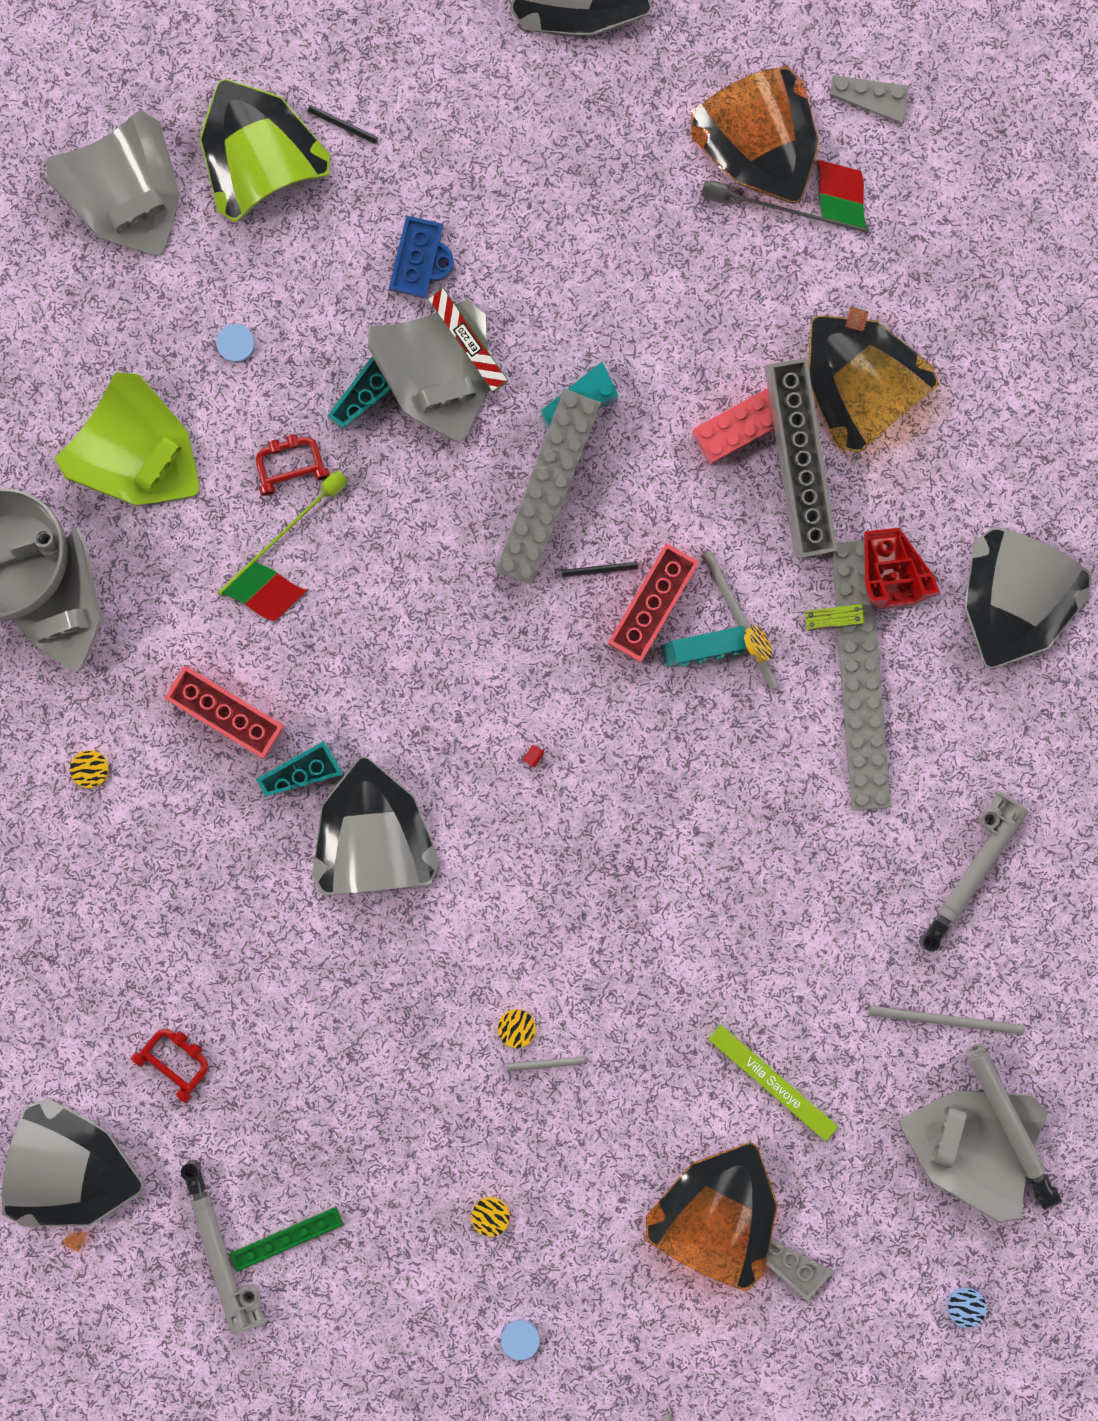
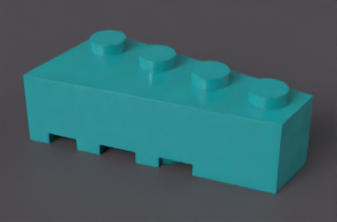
(594, 385)
(360, 396)
(704, 646)
(305, 768)

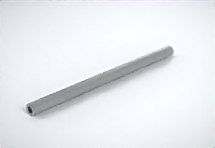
(737, 613)
(946, 1020)

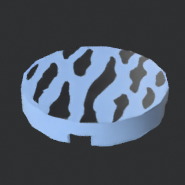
(966, 1307)

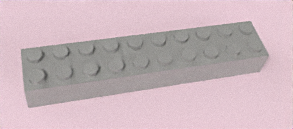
(800, 457)
(547, 486)

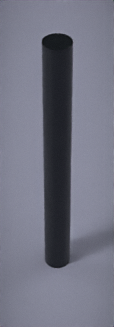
(342, 124)
(599, 569)

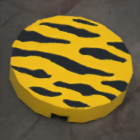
(758, 643)
(89, 769)
(516, 1028)
(490, 1216)

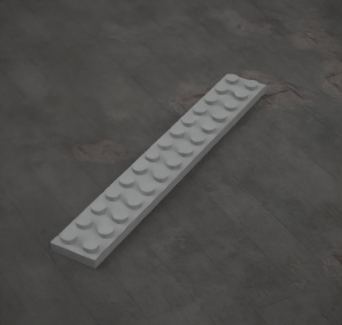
(861, 684)

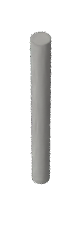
(546, 1063)

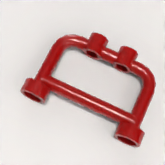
(276, 447)
(193, 1051)

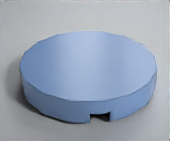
(235, 343)
(520, 1339)

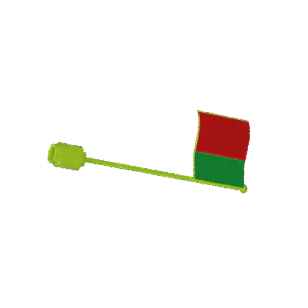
(264, 588)

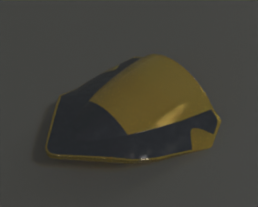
(863, 379)

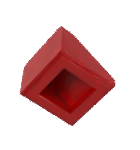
(533, 756)

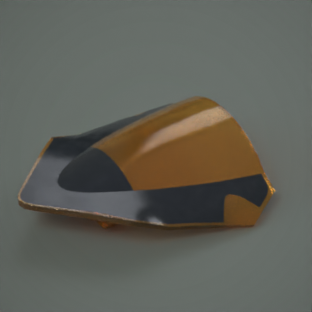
(761, 133)
(718, 1217)

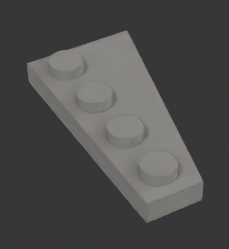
(874, 96)
(796, 1269)

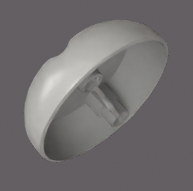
(30, 554)

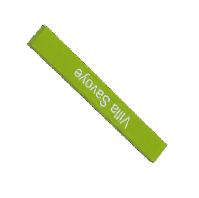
(773, 1082)

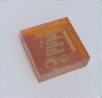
(856, 319)

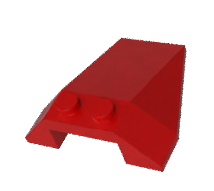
(895, 570)

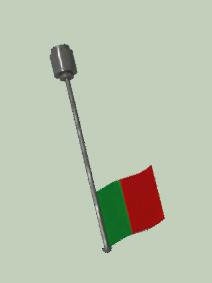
(839, 196)

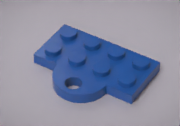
(419, 258)

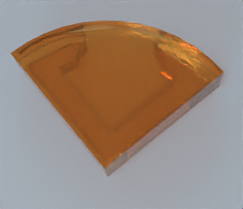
(75, 1240)

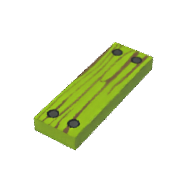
(834, 617)

